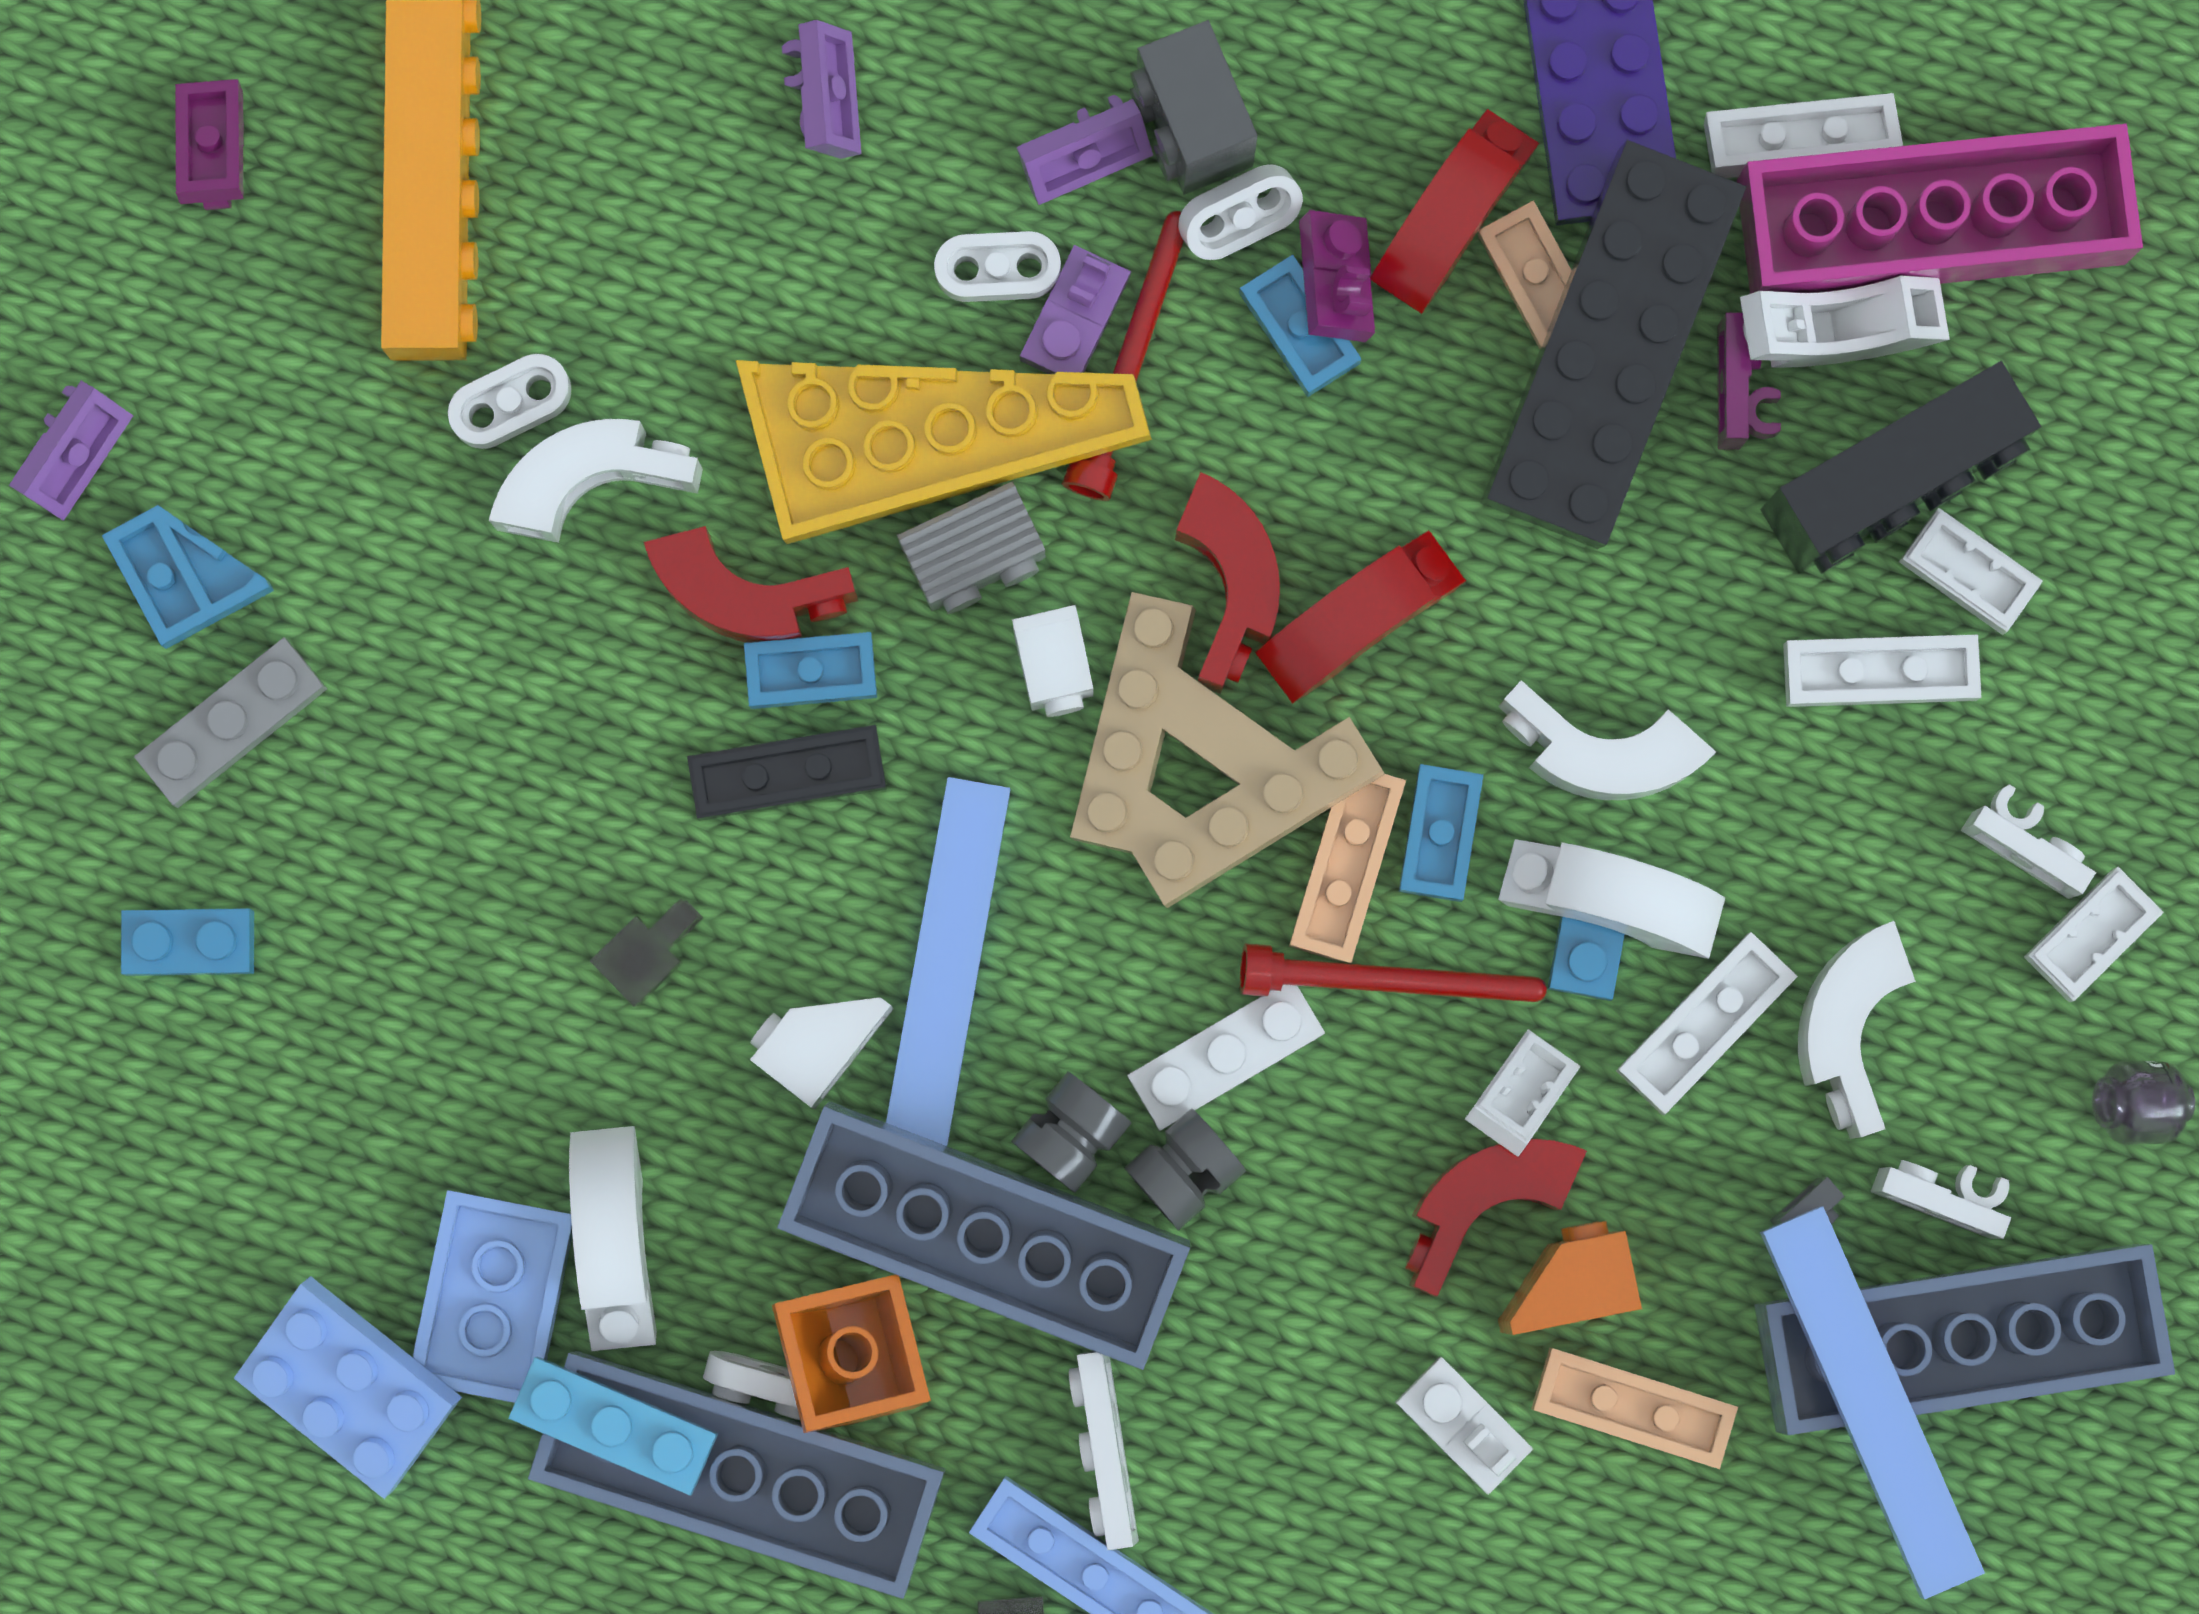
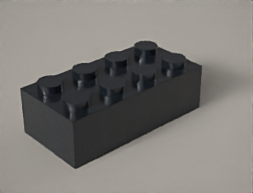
(1893, 471)

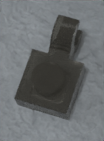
(642, 956)

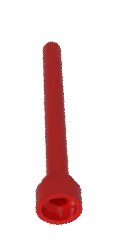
(1095, 475)
(1268, 970)

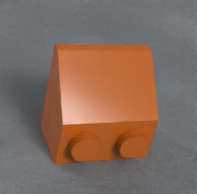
(1575, 1281)
(851, 1354)

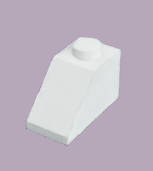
(1053, 660)
(816, 1044)

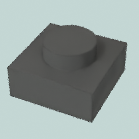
(1819, 1193)

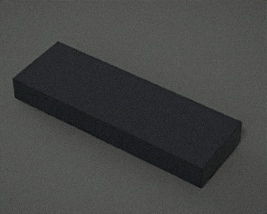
(786, 772)

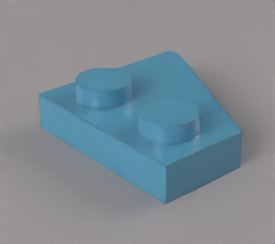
(180, 575)

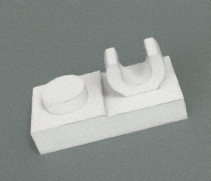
(2051, 862)
(1917, 1189)
(1464, 1425)

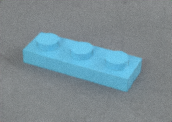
(613, 1425)

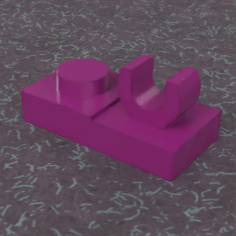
(209, 143)
(1337, 275)
(1735, 406)

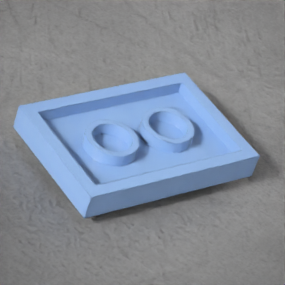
(492, 1293)
(347, 1387)

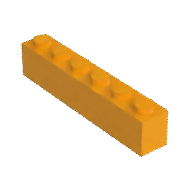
(428, 179)

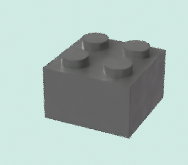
(1194, 107)

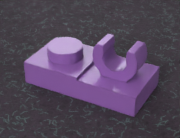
(827, 88)
(1085, 150)
(1075, 313)
(71, 449)

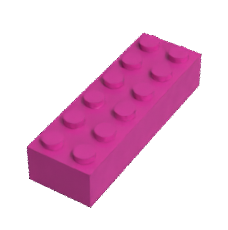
(1941, 211)

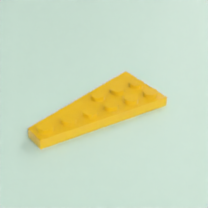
(899, 437)

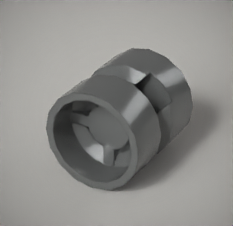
(1071, 1132)
(1185, 1169)

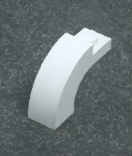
(1844, 323)
(578, 459)
(1601, 766)
(1615, 894)
(1835, 1019)
(610, 1238)

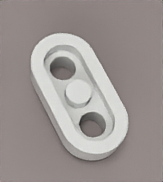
(1238, 213)
(997, 260)
(508, 396)
(741, 1377)

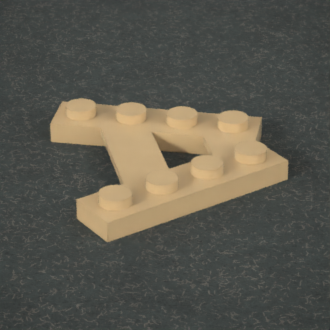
(1276, 784)

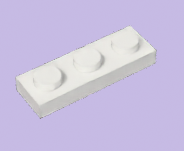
(1799, 130)
(1882, 670)
(1706, 1023)
(1225, 1055)
(1104, 1450)

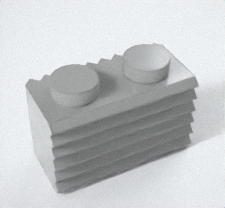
(973, 548)

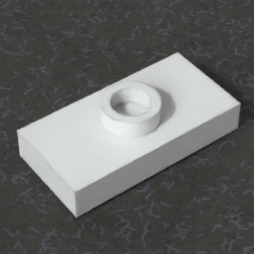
(1970, 571)
(2093, 934)
(1522, 1093)

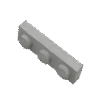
(230, 722)

